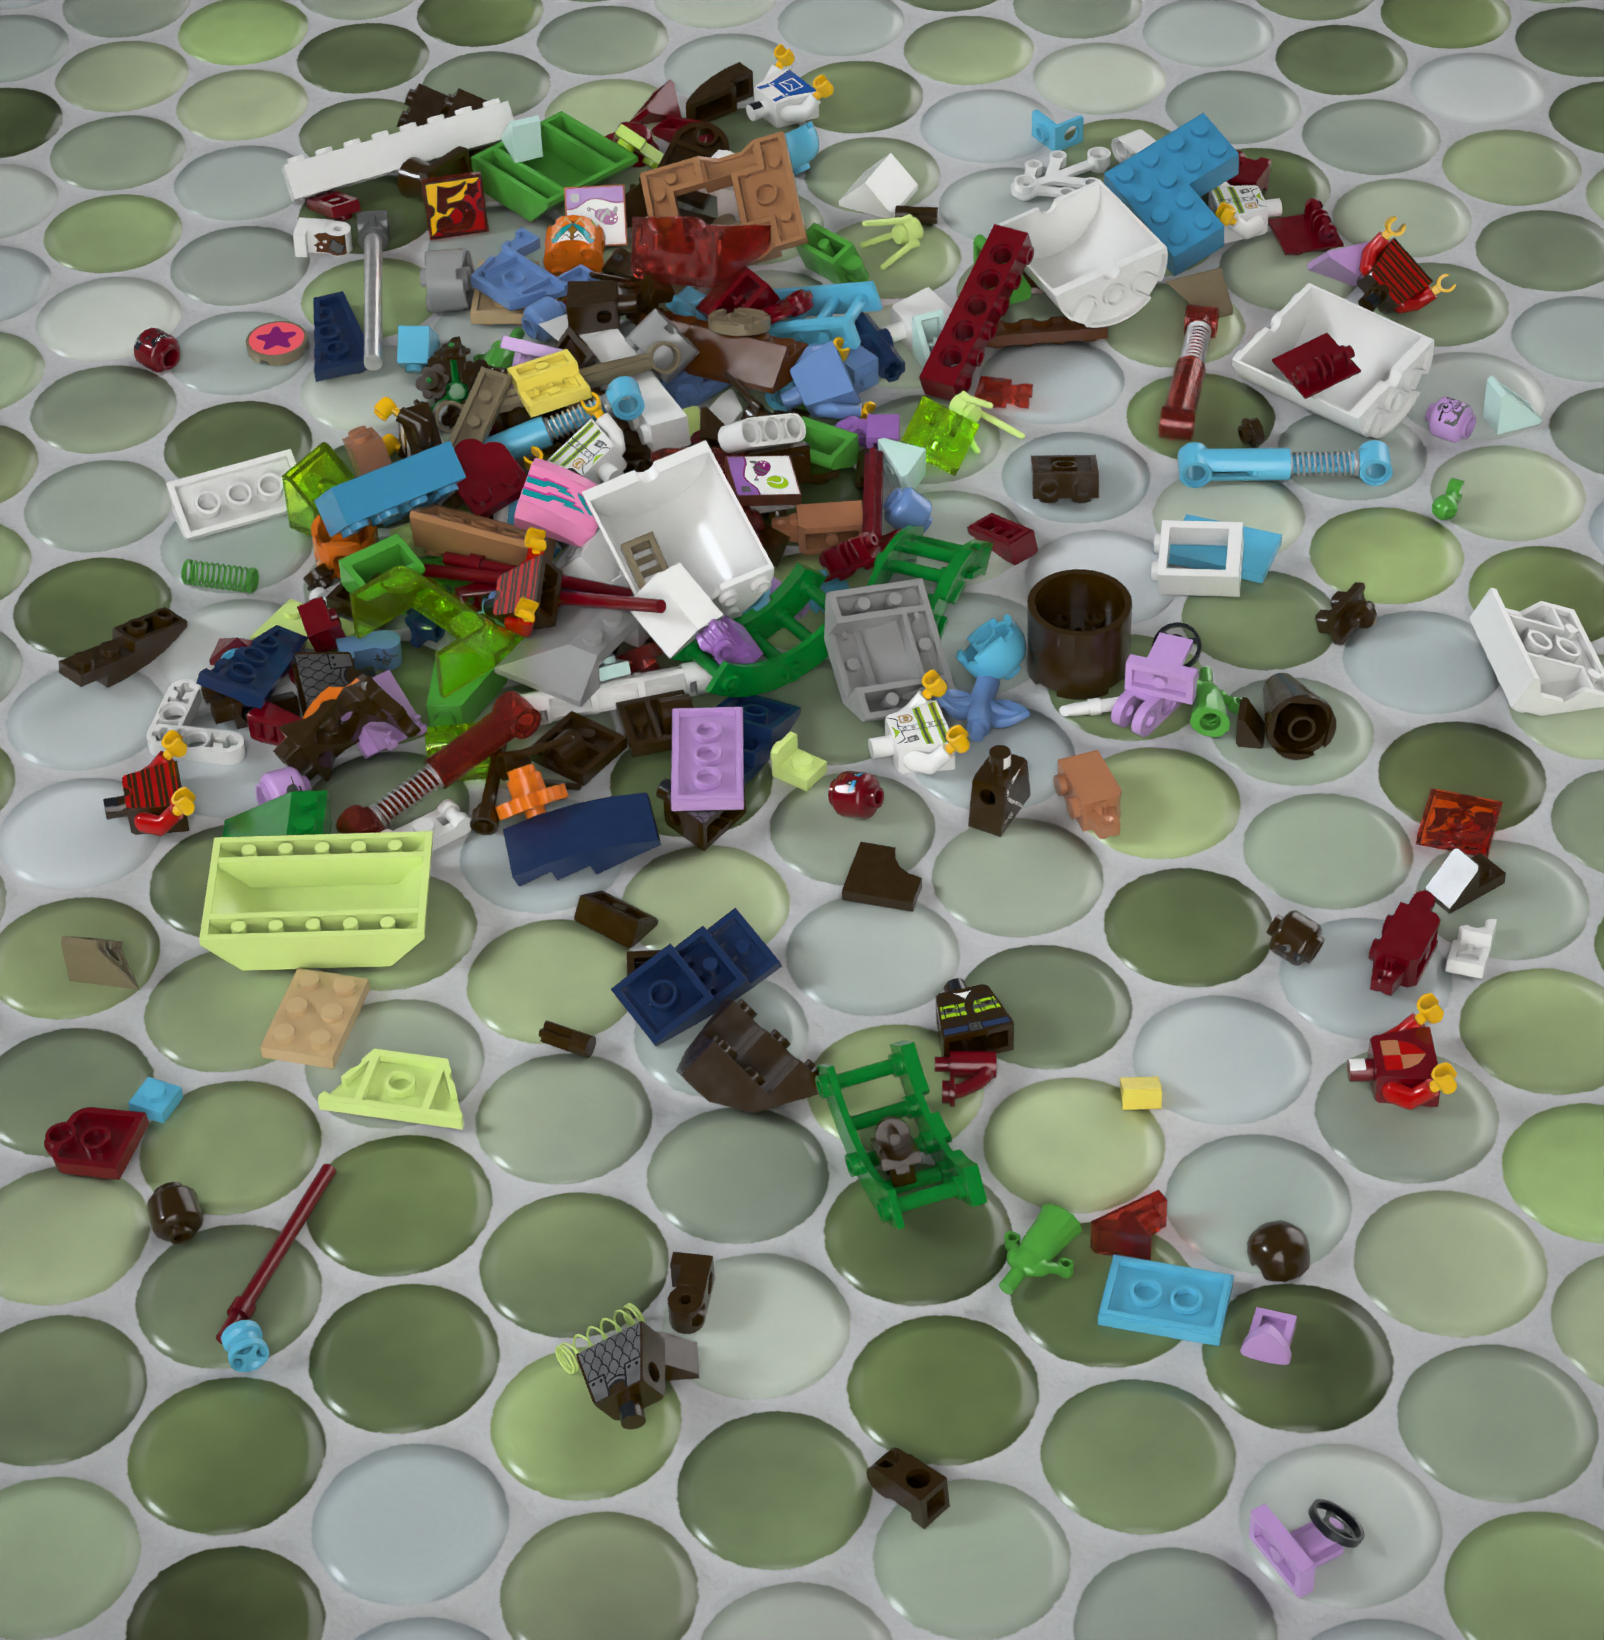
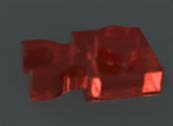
(1001, 391)

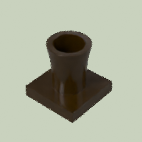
(416, 169)

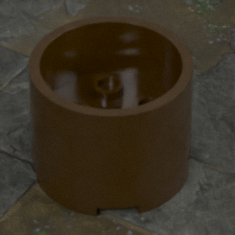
(1078, 633)

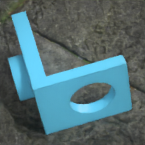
(1053, 134)

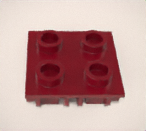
(1307, 231)
(1317, 365)
(853, 554)

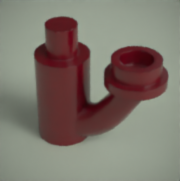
(975, 1065)

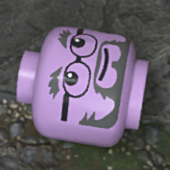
(1450, 419)

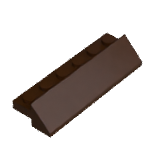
(755, 360)

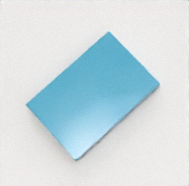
(1258, 553)
(1166, 1300)

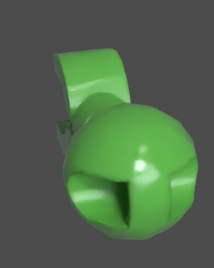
(1446, 505)

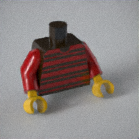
(1393, 277)
(528, 593)
(155, 794)

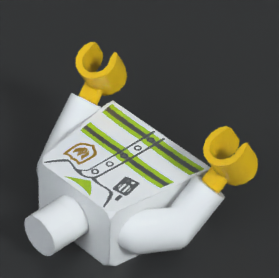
(1242, 210)
(593, 449)
(919, 734)

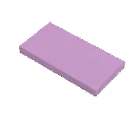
(707, 759)

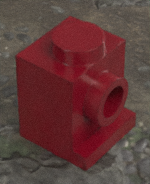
(321, 624)

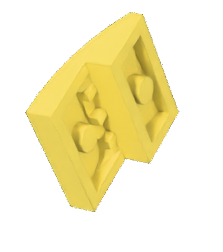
(549, 383)

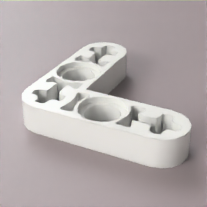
(219, 745)

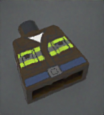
(972, 1019)

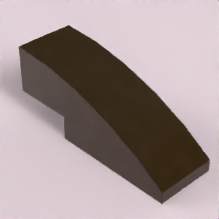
(720, 93)

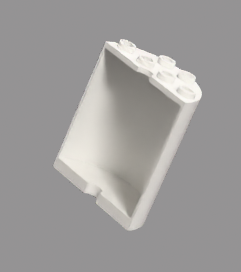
(1092, 255)
(1384, 350)
(694, 523)

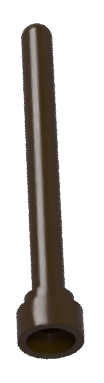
(484, 817)

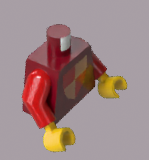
(1405, 1063)

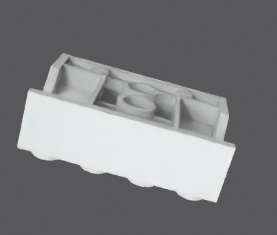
(1540, 656)

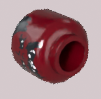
(156, 350)

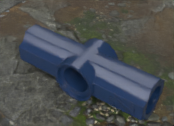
(881, 345)

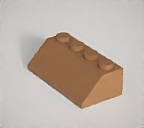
(464, 533)

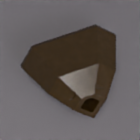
(427, 102)
(744, 1064)

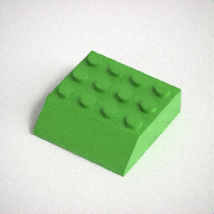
(570, 158)

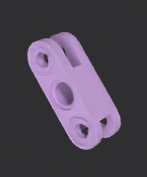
(1142, 711)

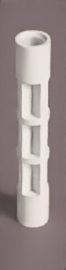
(686, 676)

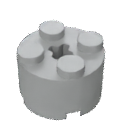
(448, 279)
(659, 328)

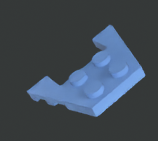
(517, 280)

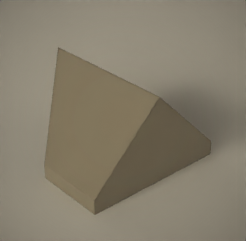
(1205, 289)
(97, 962)

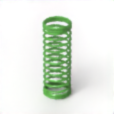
(249, 572)

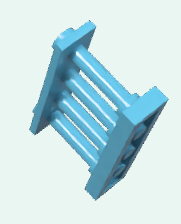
(829, 300)

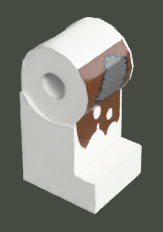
(322, 236)

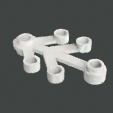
(1028, 186)

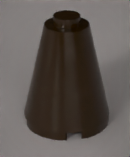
(1296, 717)

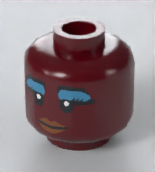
(856, 794)

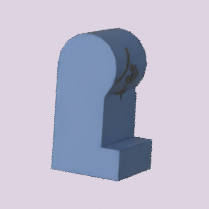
(376, 649)

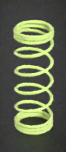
(561, 1349)

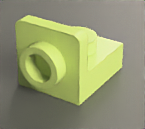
(795, 764)

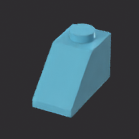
(415, 347)

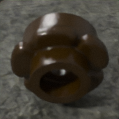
(1251, 432)
(319, 577)

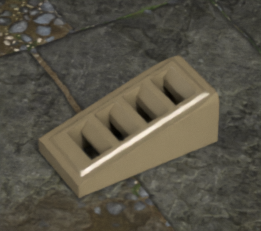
(638, 545)

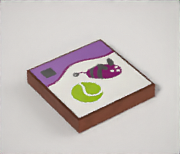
(604, 206)
(763, 480)

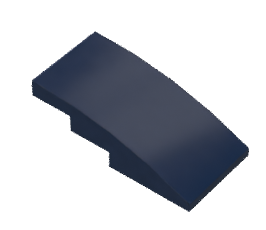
(763, 725)
(580, 836)
(695, 977)

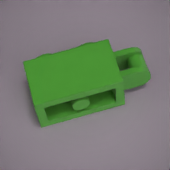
(832, 256)

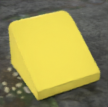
(1141, 1093)

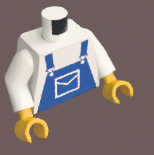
(784, 96)

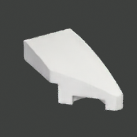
(727, 407)
(1471, 950)

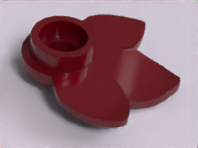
(793, 304)

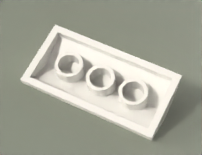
(230, 495)

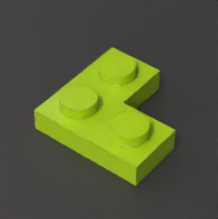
(634, 142)

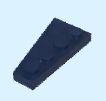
(336, 338)
(255, 669)

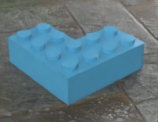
(1166, 186)
(391, 491)

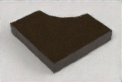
(879, 879)

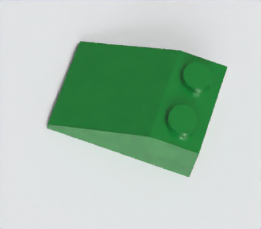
(289, 814)

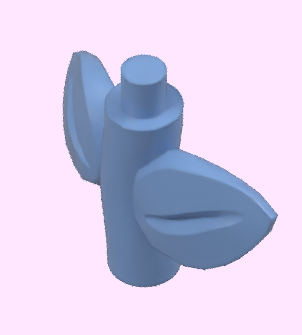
(981, 708)

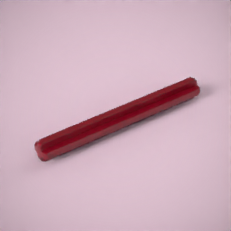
(873, 492)

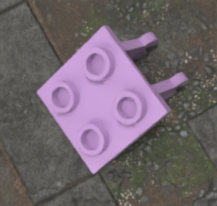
(382, 735)

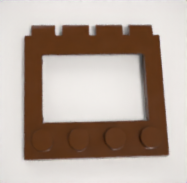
(1032, 331)

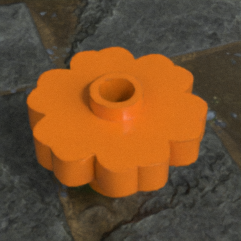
(529, 794)

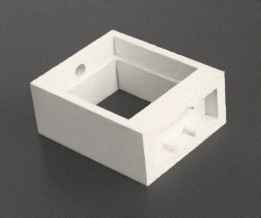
(1199, 581)

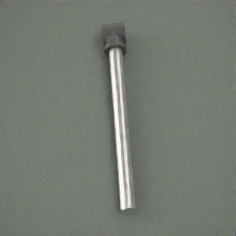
(373, 239)

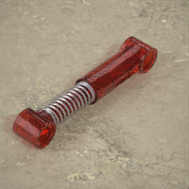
(1179, 412)
(509, 719)

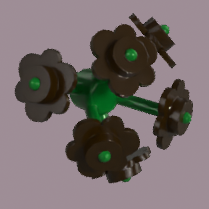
(436, 383)

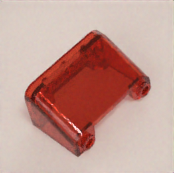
(686, 254)

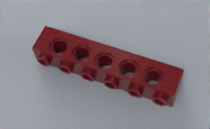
(976, 297)

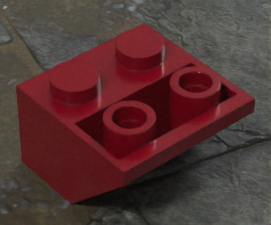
(739, 291)

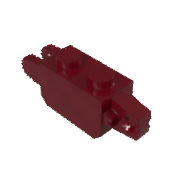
(1405, 944)

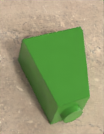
(466, 702)

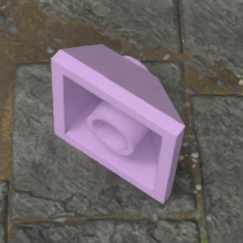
(1340, 264)

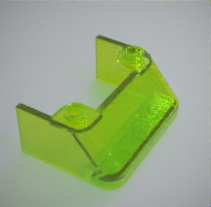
(479, 641)

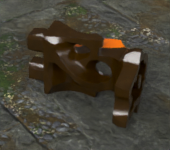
(320, 737)

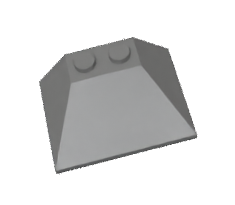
(882, 646)
(567, 656)

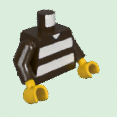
(415, 428)

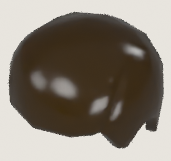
(1279, 1251)

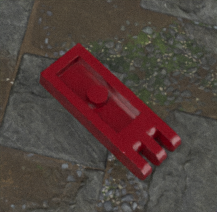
(334, 205)

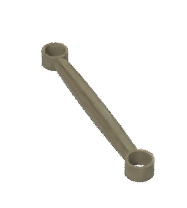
(594, 375)

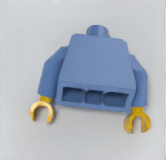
(825, 383)

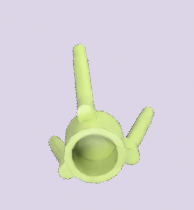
(906, 232)
(970, 408)

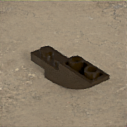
(131, 649)

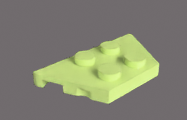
(398, 1089)

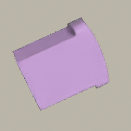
(1270, 1337)

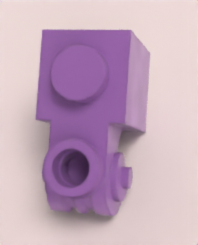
(872, 428)
(728, 642)

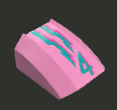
(555, 504)

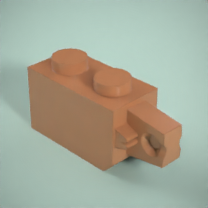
(366, 450)
(821, 524)
(1090, 793)

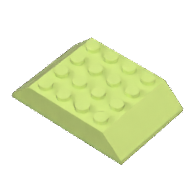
(317, 899)

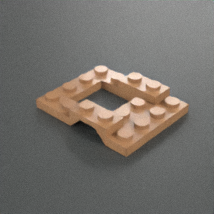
(761, 184)

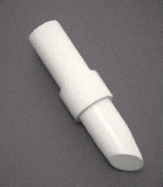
(1090, 707)

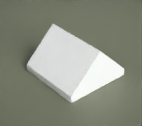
(880, 189)
(686, 609)

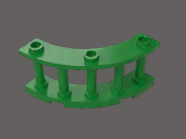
(963, 560)
(780, 669)
(953, 1169)

